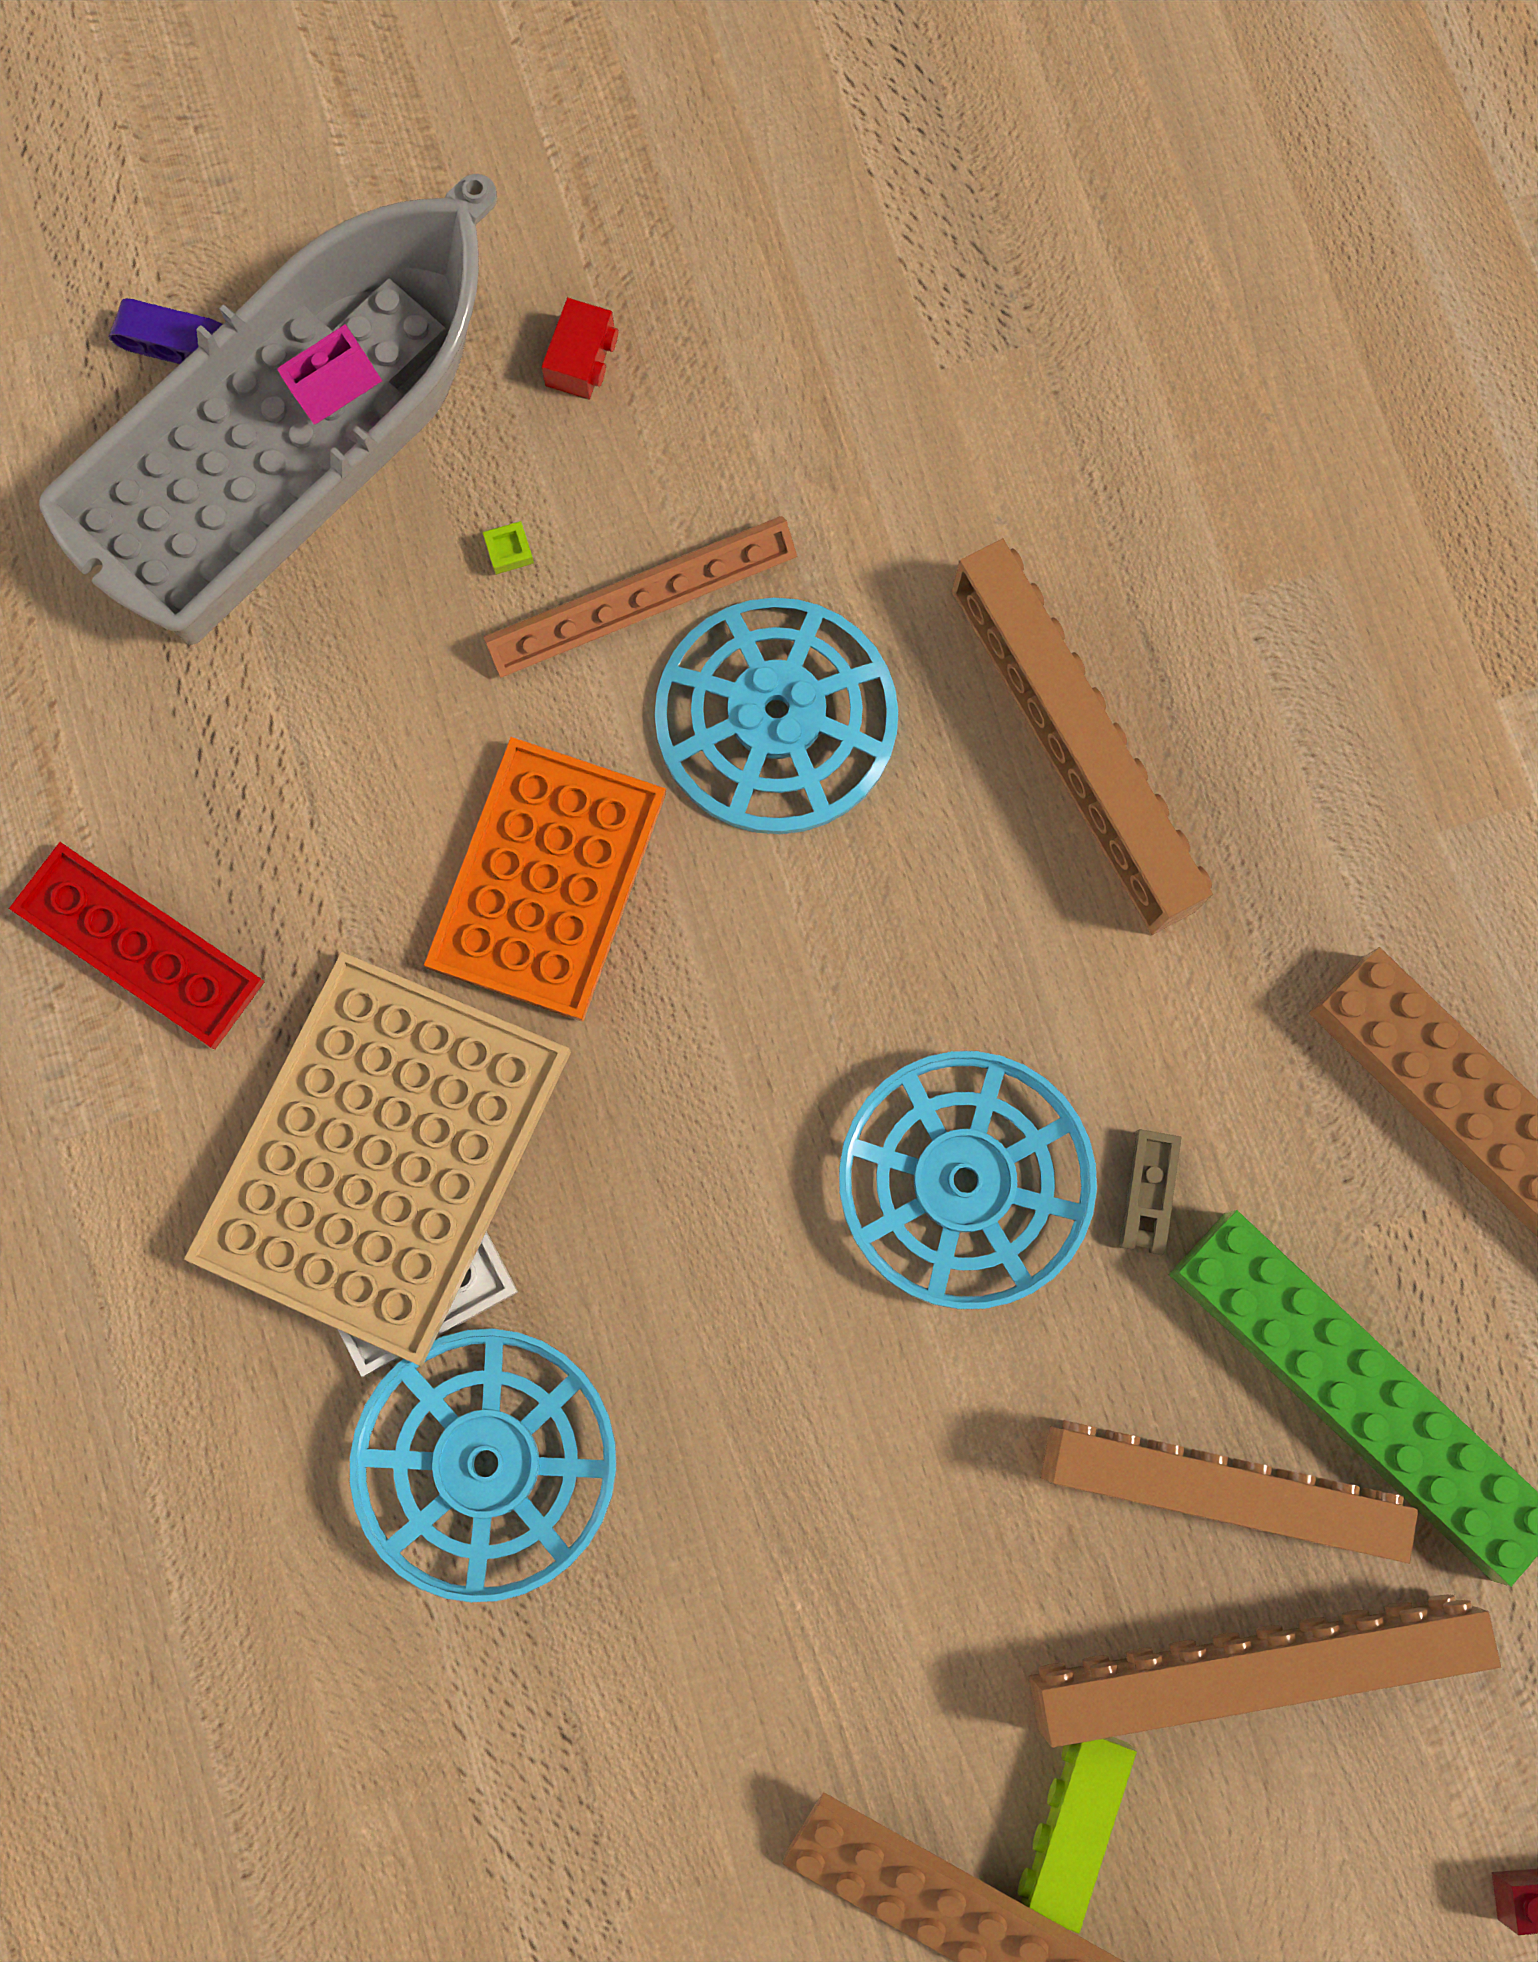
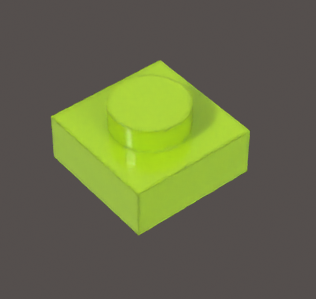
(508, 547)

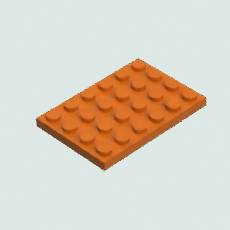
(546, 879)

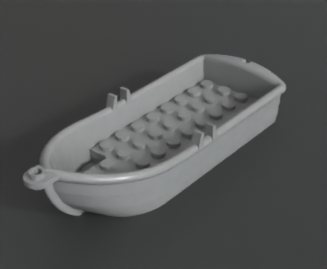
(220, 460)

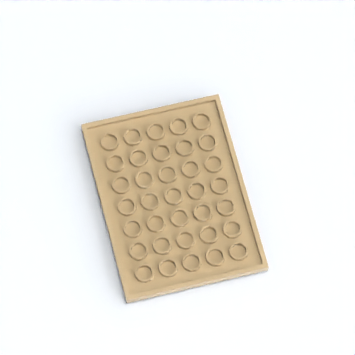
(379, 1158)

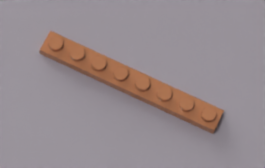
(640, 596)

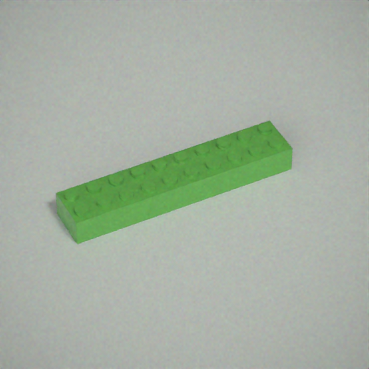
(1364, 1396)

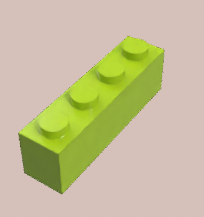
(1076, 1830)

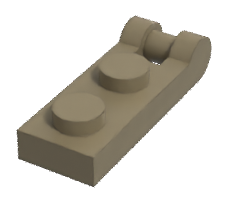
(1151, 1190)

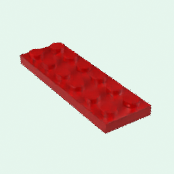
(137, 945)

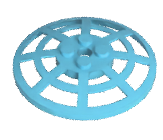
(771, 736)
(994, 1173)
(455, 1472)

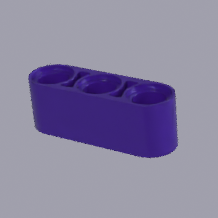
(158, 330)

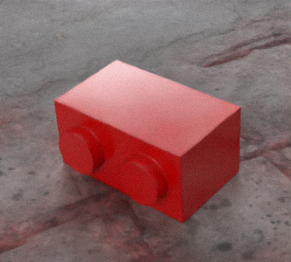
(579, 348)

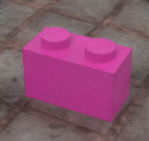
(329, 374)

